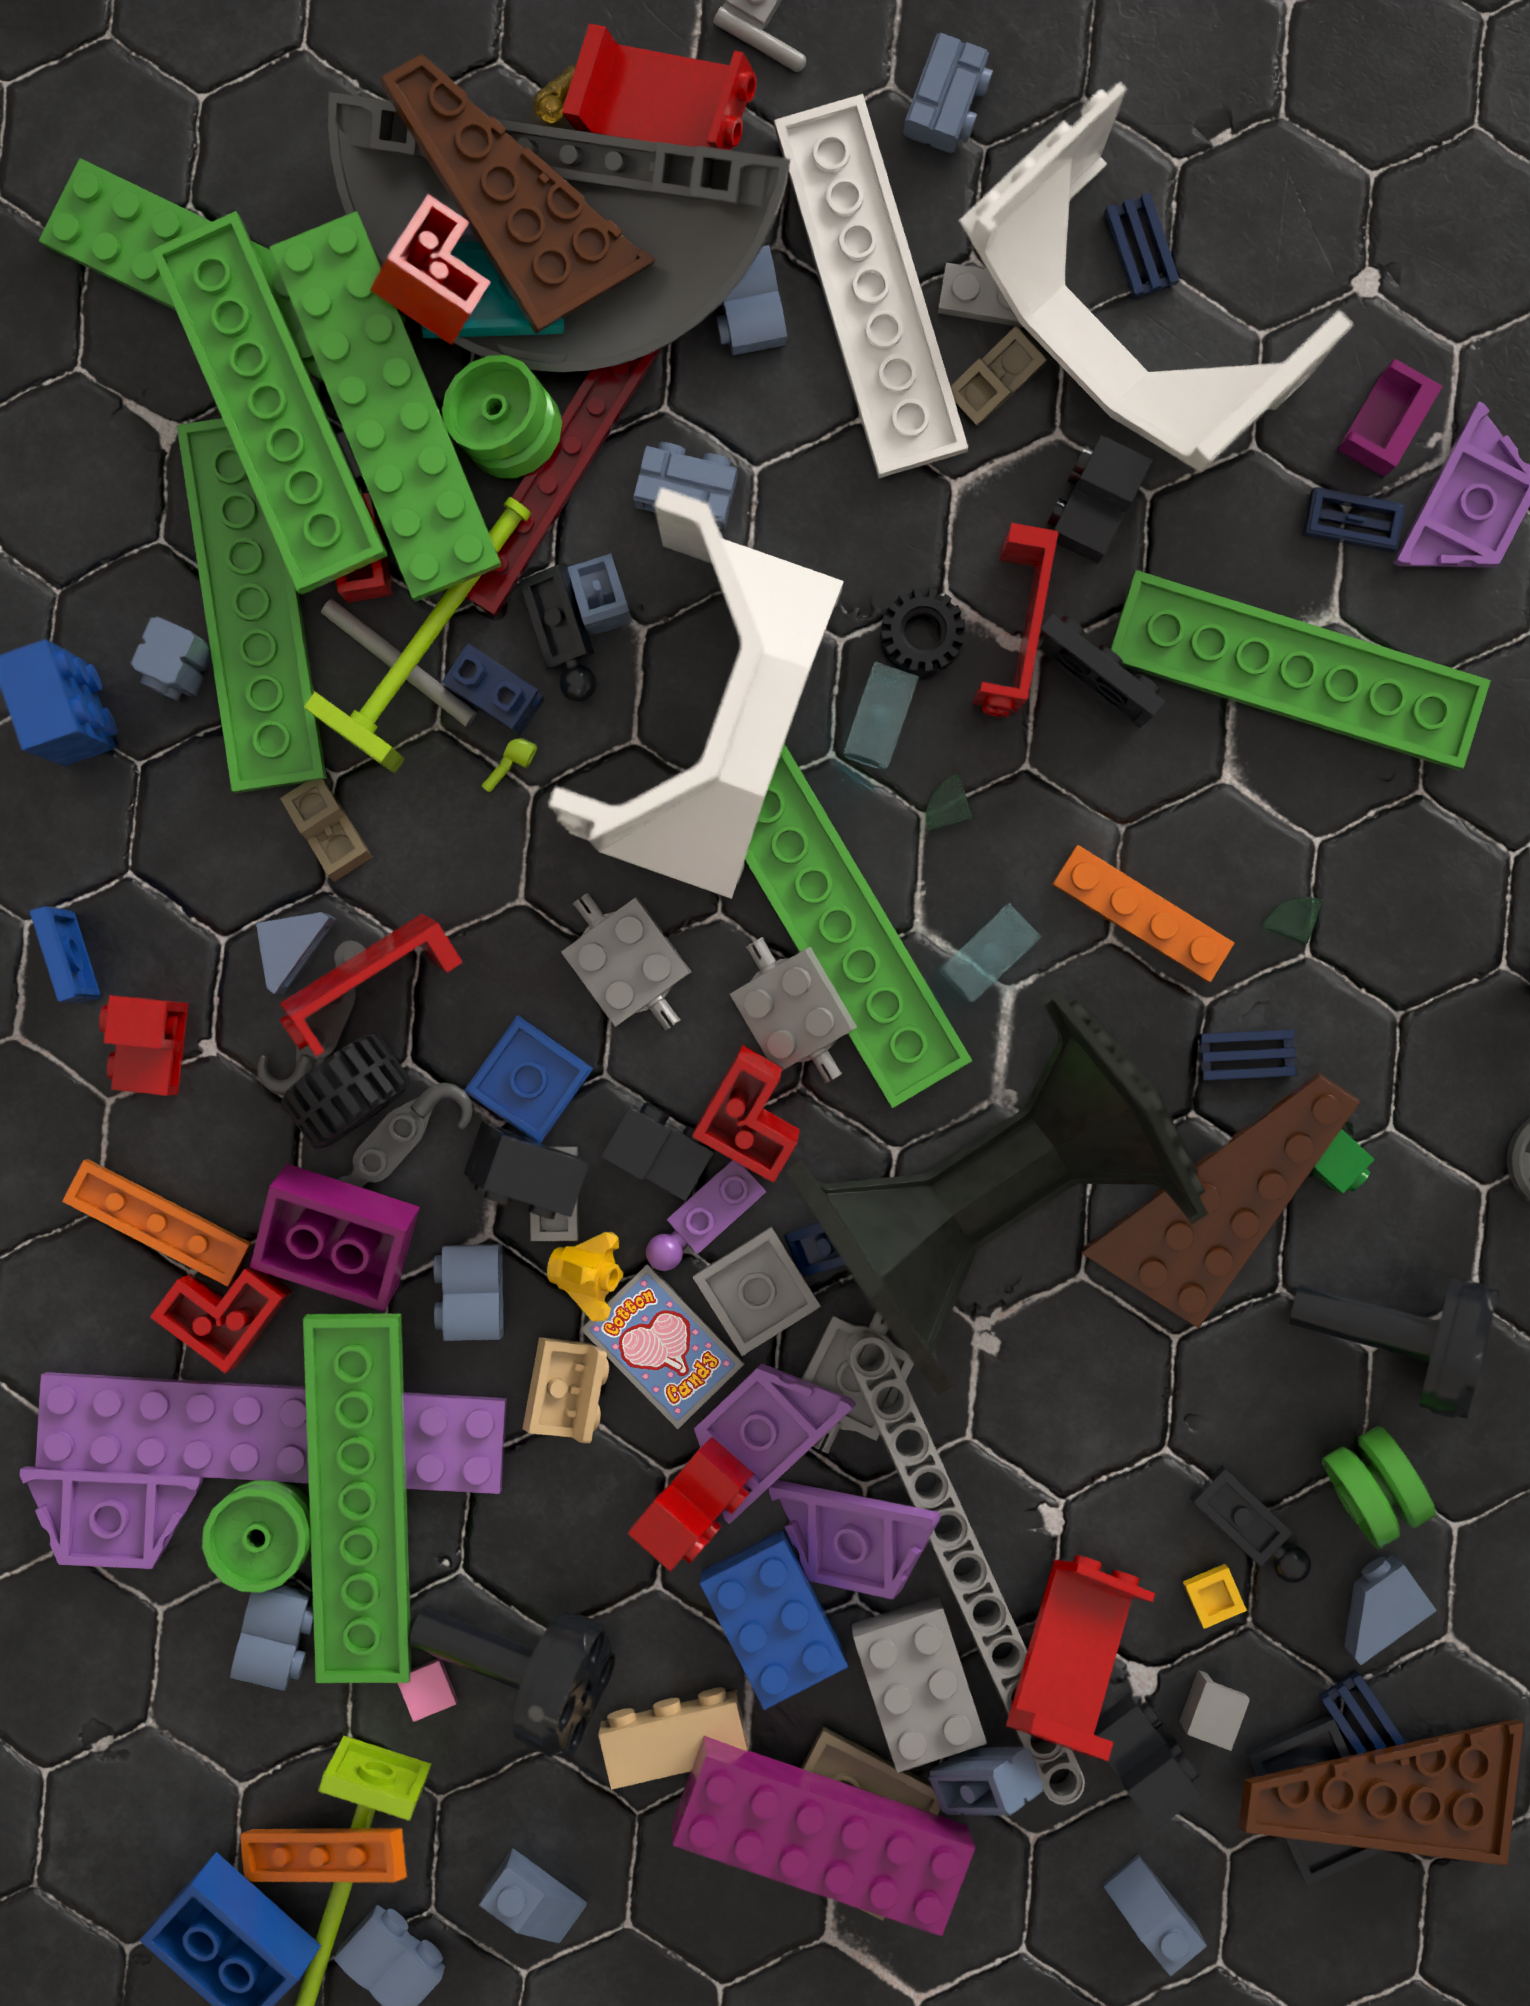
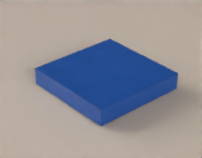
(65, 955)
(529, 1079)

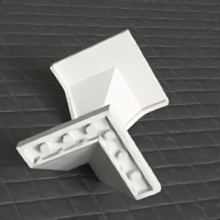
(1023, 244)
(706, 817)

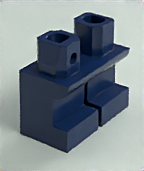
(493, 690)

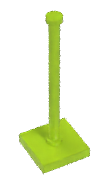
(360, 725)
(374, 1781)

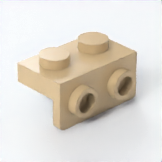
(566, 1389)

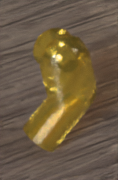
(549, 100)

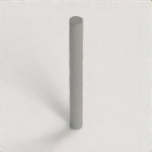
(390, 654)

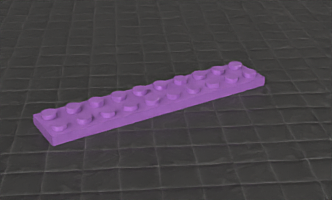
(248, 1431)

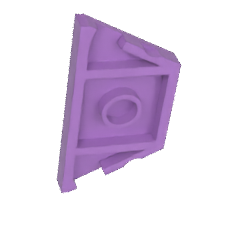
(1472, 502)
(771, 1425)
(109, 1515)
(854, 1538)

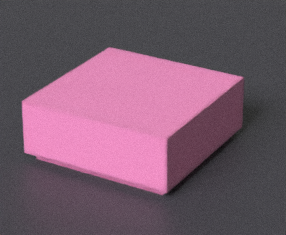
(428, 1690)

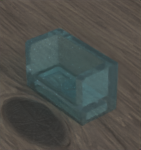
(880, 716)
(989, 953)

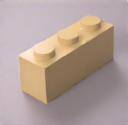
(668, 1736)

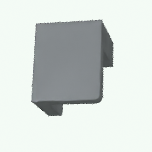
(1213, 1712)

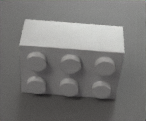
(918, 1684)

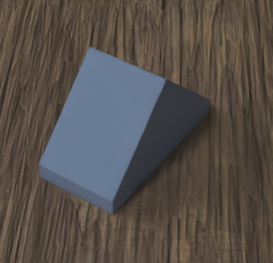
(599, 595)
(289, 945)

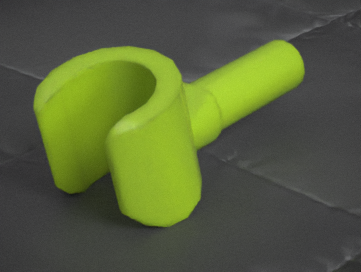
(517, 751)

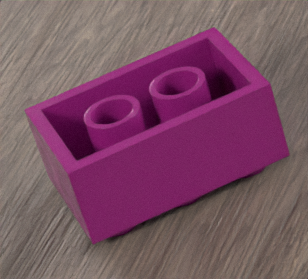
(334, 1237)

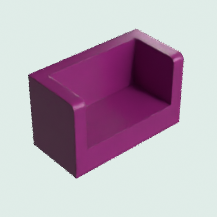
(1389, 418)

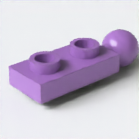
(705, 1215)

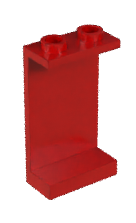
(657, 94)
(1033, 548)
(418, 932)
(1074, 1655)

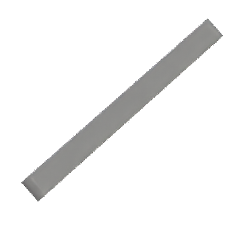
(955, 1545)

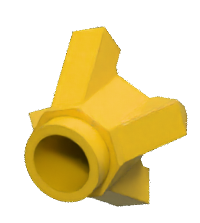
(587, 1273)

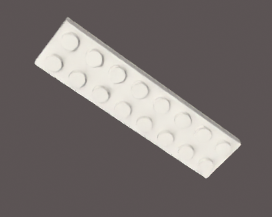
(870, 286)

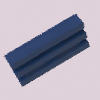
(1130, 208)
(1316, 513)
(1287, 1052)
(1342, 1689)

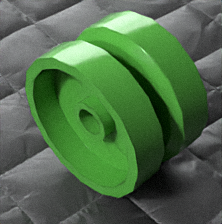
(502, 416)
(1382, 1484)
(237, 1551)

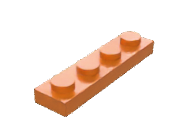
(1143, 913)
(157, 1222)
(323, 1855)

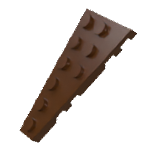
(522, 212)
(1245, 1193)
(1418, 1797)

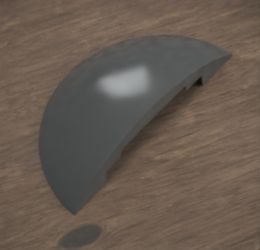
(685, 205)

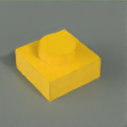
(1214, 1596)

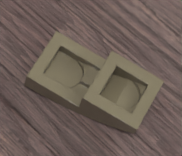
(997, 376)
(326, 828)

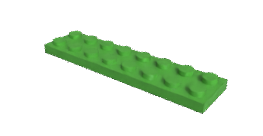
(116, 224)
(268, 403)
(385, 407)
(250, 620)
(1299, 670)
(838, 916)
(357, 1497)

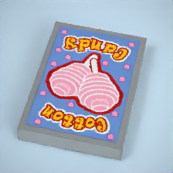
(663, 1346)

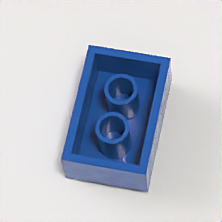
(55, 703)
(773, 1619)
(230, 1939)

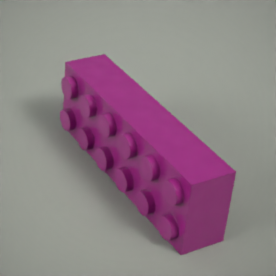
(822, 1836)

